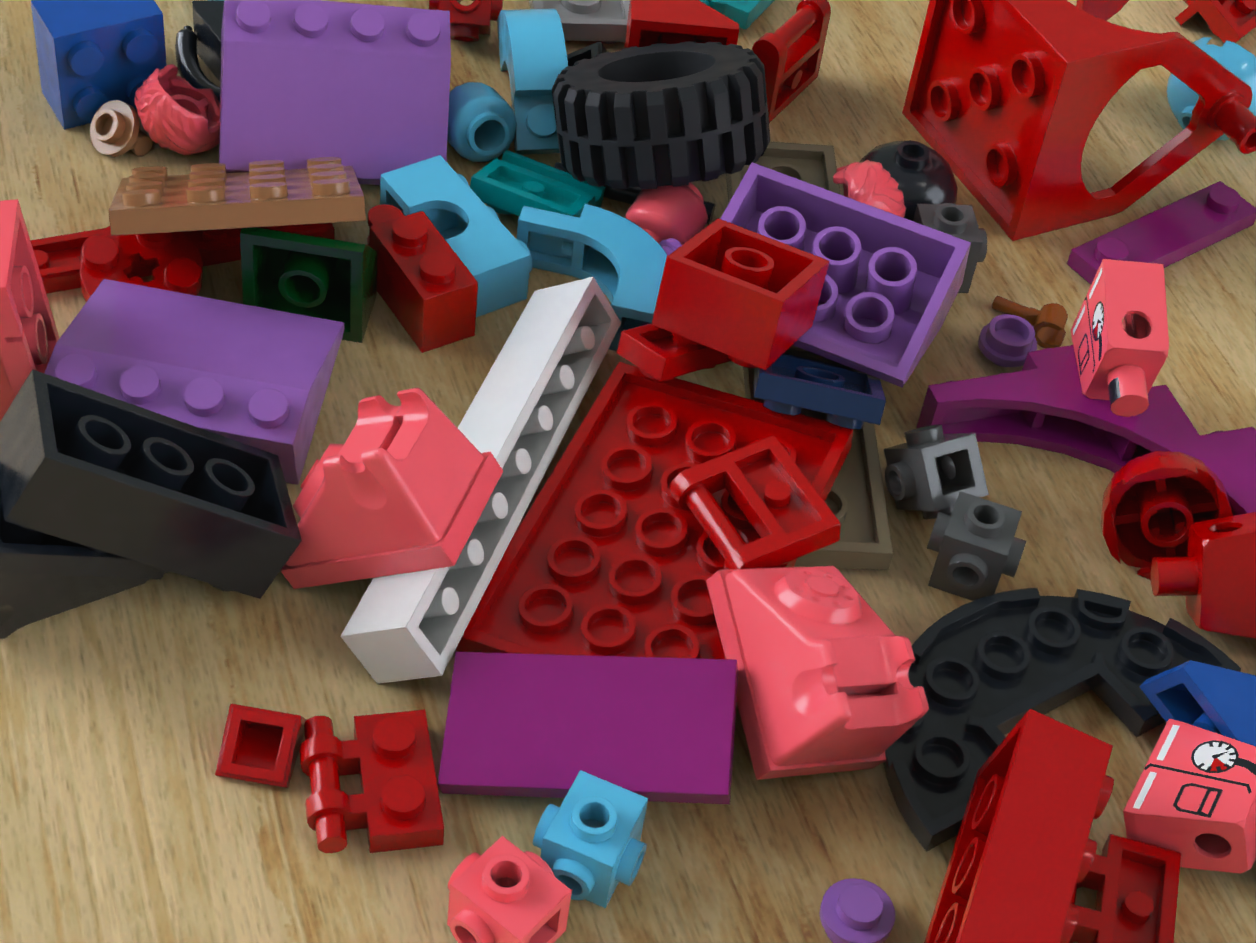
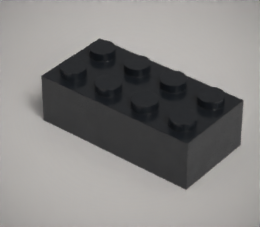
(144, 487)

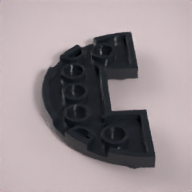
(1017, 655)

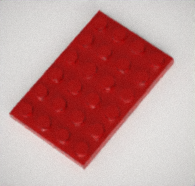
(607, 549)

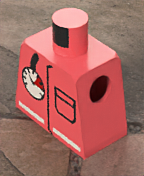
(1119, 357)
(1197, 799)

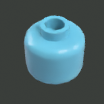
(479, 122)

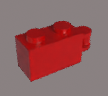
(422, 278)

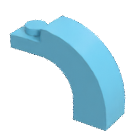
(534, 55)
(601, 246)

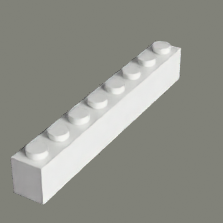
(520, 414)

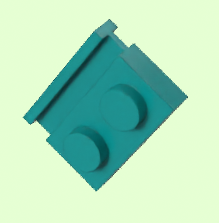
(526, 182)

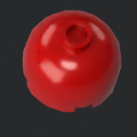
(1155, 503)

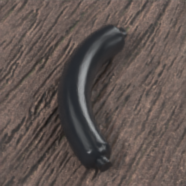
(188, 61)

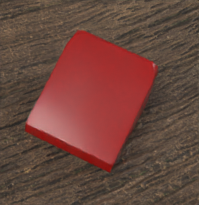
(260, 745)

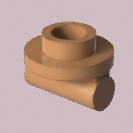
(117, 130)

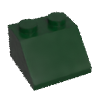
(310, 277)

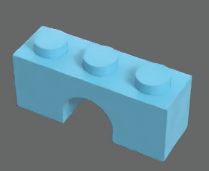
(468, 225)

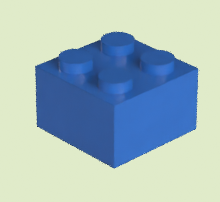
(95, 53)

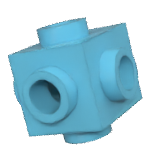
(593, 838)

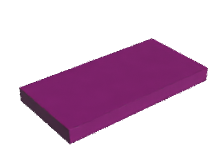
(635, 721)

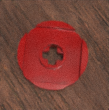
(170, 255)

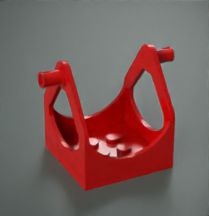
(1019, 86)

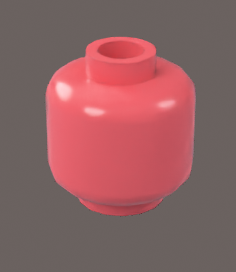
(669, 212)

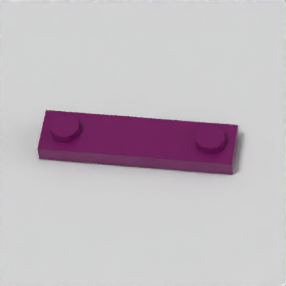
(1169, 231)

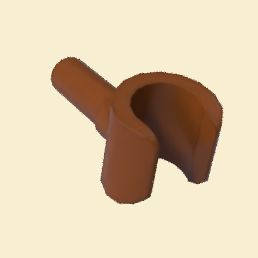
(1047, 322)

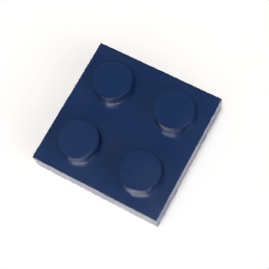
(839, 391)

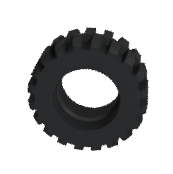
(661, 114)

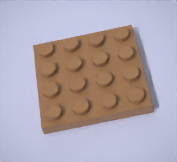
(223, 200)

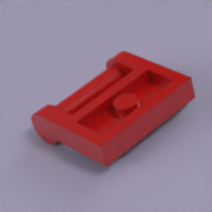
(793, 53)
(771, 496)

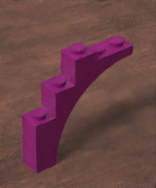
(1049, 412)

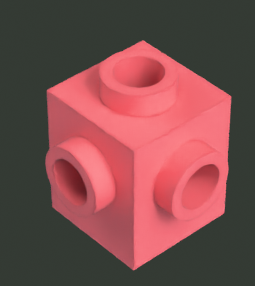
(506, 898)

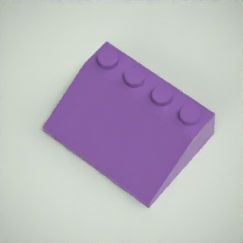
(333, 84)
(884, 276)
(205, 363)

